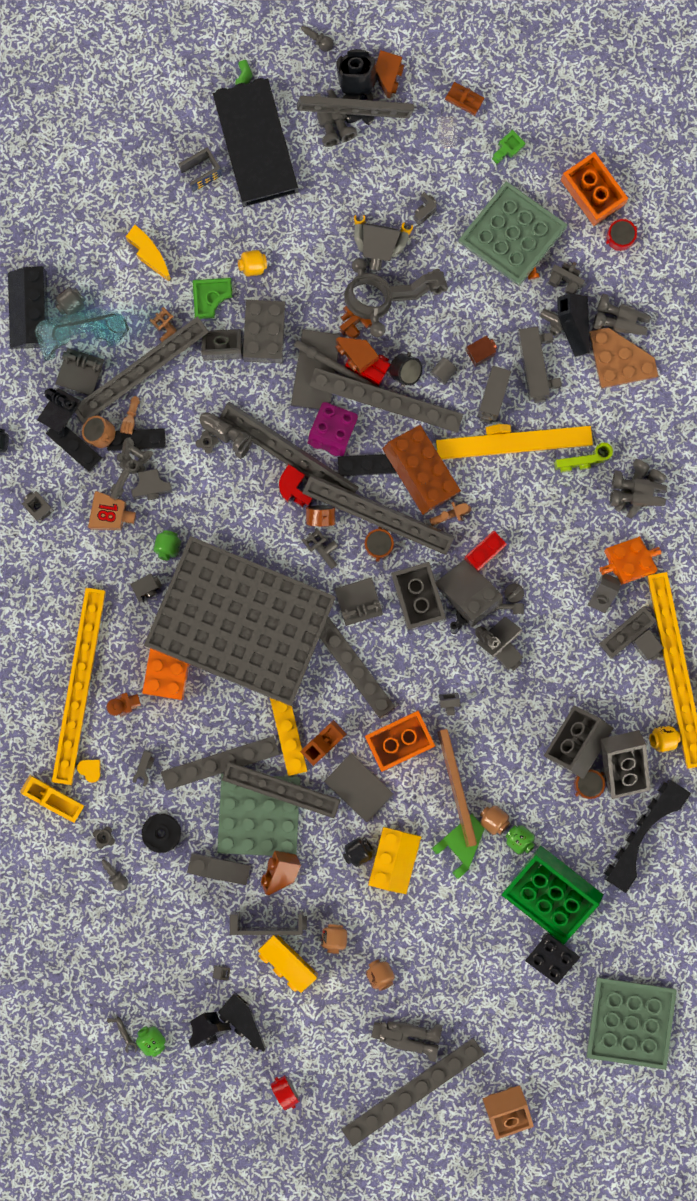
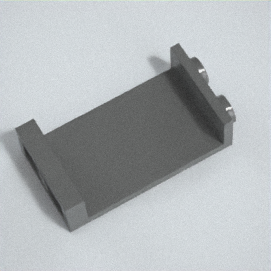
(236, 930)

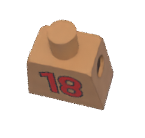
(109, 513)

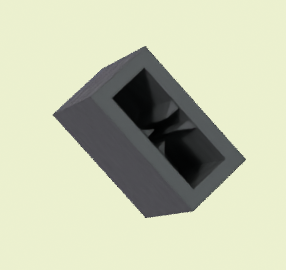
(493, 394)

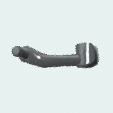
(518, 608)
(121, 1027)

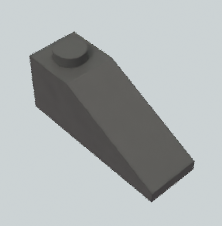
(218, 869)

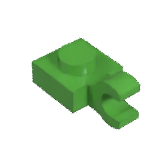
(509, 145)

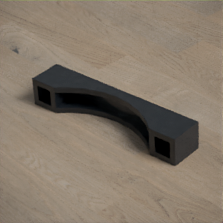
(623, 870)

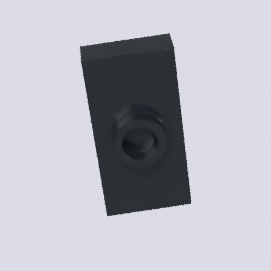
(207, 1029)

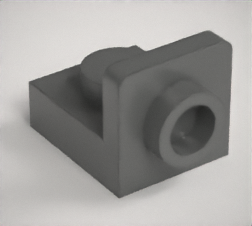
(426, 211)

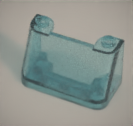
(58, 331)

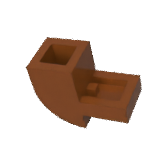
(323, 742)

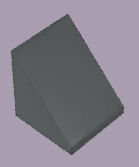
(220, 973)

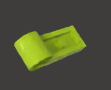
(584, 462)

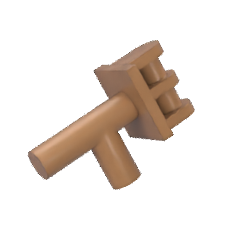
(165, 323)
(458, 510)

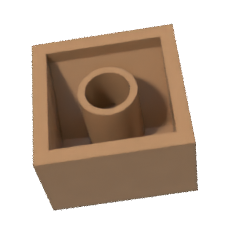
(508, 1112)

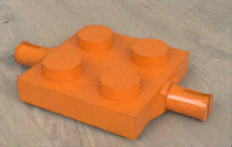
(630, 560)

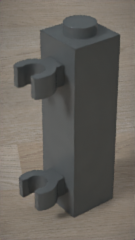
(534, 364)

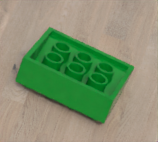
(552, 894)

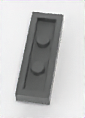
(627, 632)

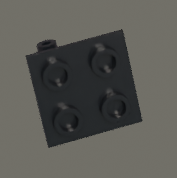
(58, 409)
(552, 958)

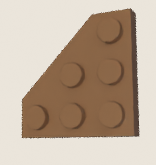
(619, 359)

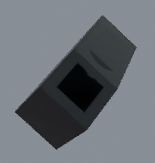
(575, 322)
(240, 1015)

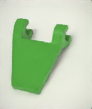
(456, 842)

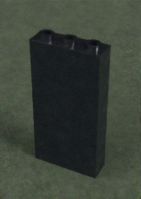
(255, 142)

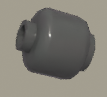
(70, 301)

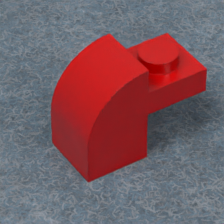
(289, 484)

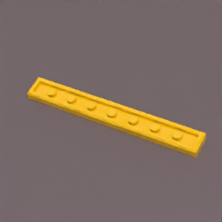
(514, 442)

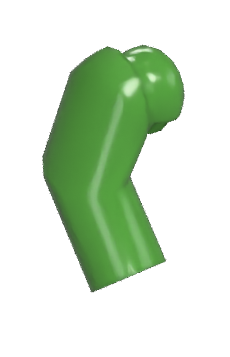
(246, 74)

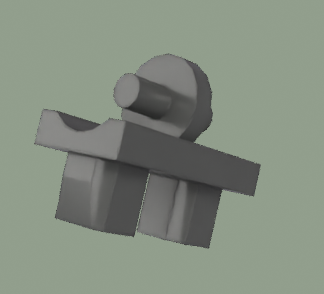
(568, 274)

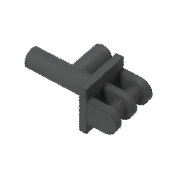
(323, 551)

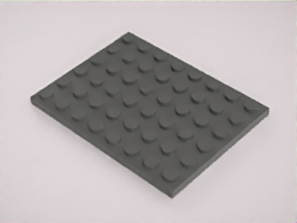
(240, 621)

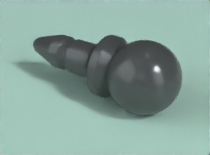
(324, 42)
(118, 881)

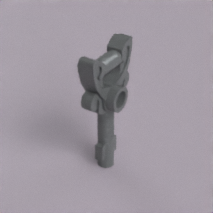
(129, 465)

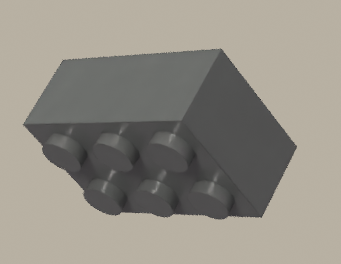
(264, 331)
(418, 596)
(578, 741)
(625, 764)

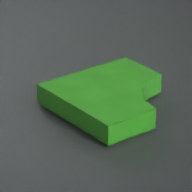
(209, 294)

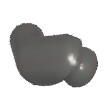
(556, 326)

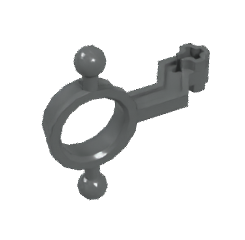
(432, 281)

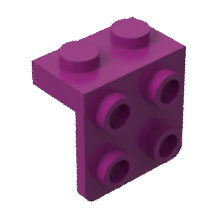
(332, 429)

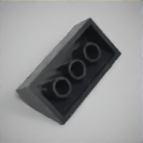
(26, 305)

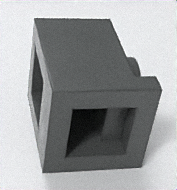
(29, 503)
(146, 587)

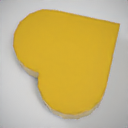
(498, 429)
(90, 769)

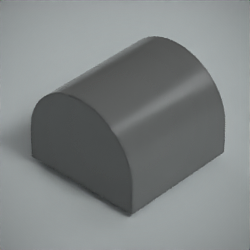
(443, 370)

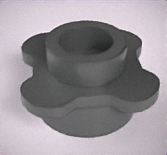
(207, 447)
(103, 842)

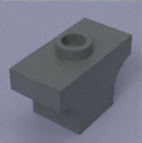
(150, 486)
(604, 593)

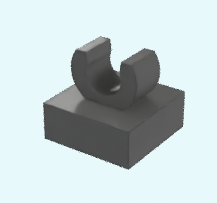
(449, 701)

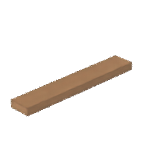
(457, 788)

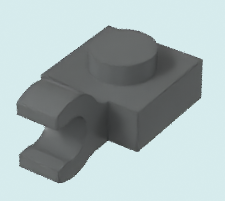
(145, 763)

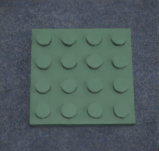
(512, 233)
(256, 822)
(631, 1023)

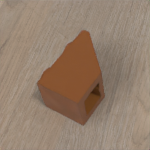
(387, 70)
(358, 352)
(280, 872)

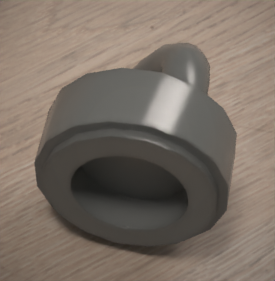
(514, 593)

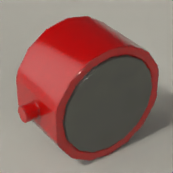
(621, 234)
(285, 1092)

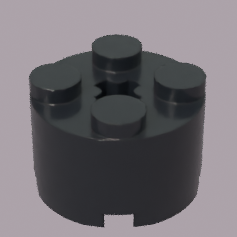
(356, 72)

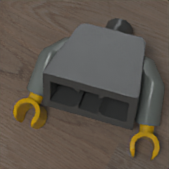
(379, 241)

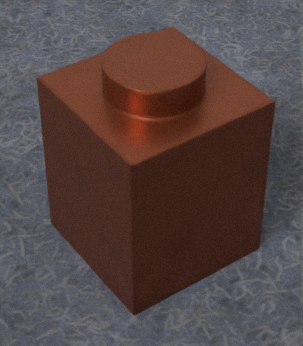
(481, 350)

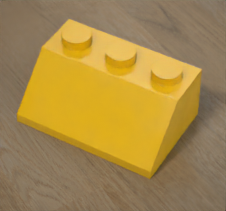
(394, 860)
(287, 963)

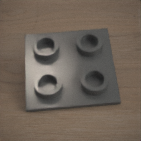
(79, 371)
(358, 601)
(498, 636)

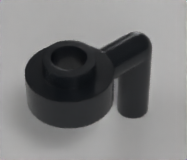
(456, 626)

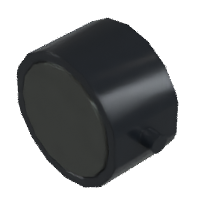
(406, 369)

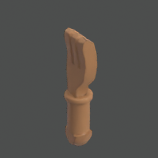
(129, 422)

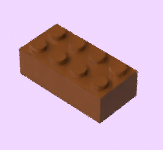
(421, 469)

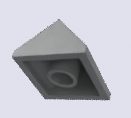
(222, 345)

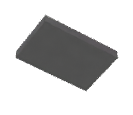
(358, 787)

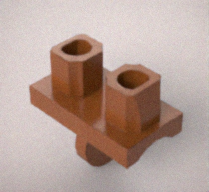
(464, 98)
(349, 326)
(122, 704)

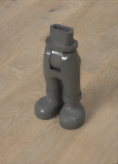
(397, 1033)

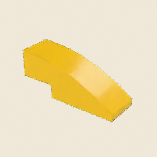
(148, 251)
(51, 798)

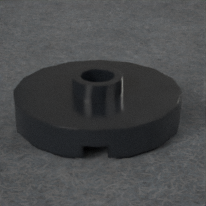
(153, 840)

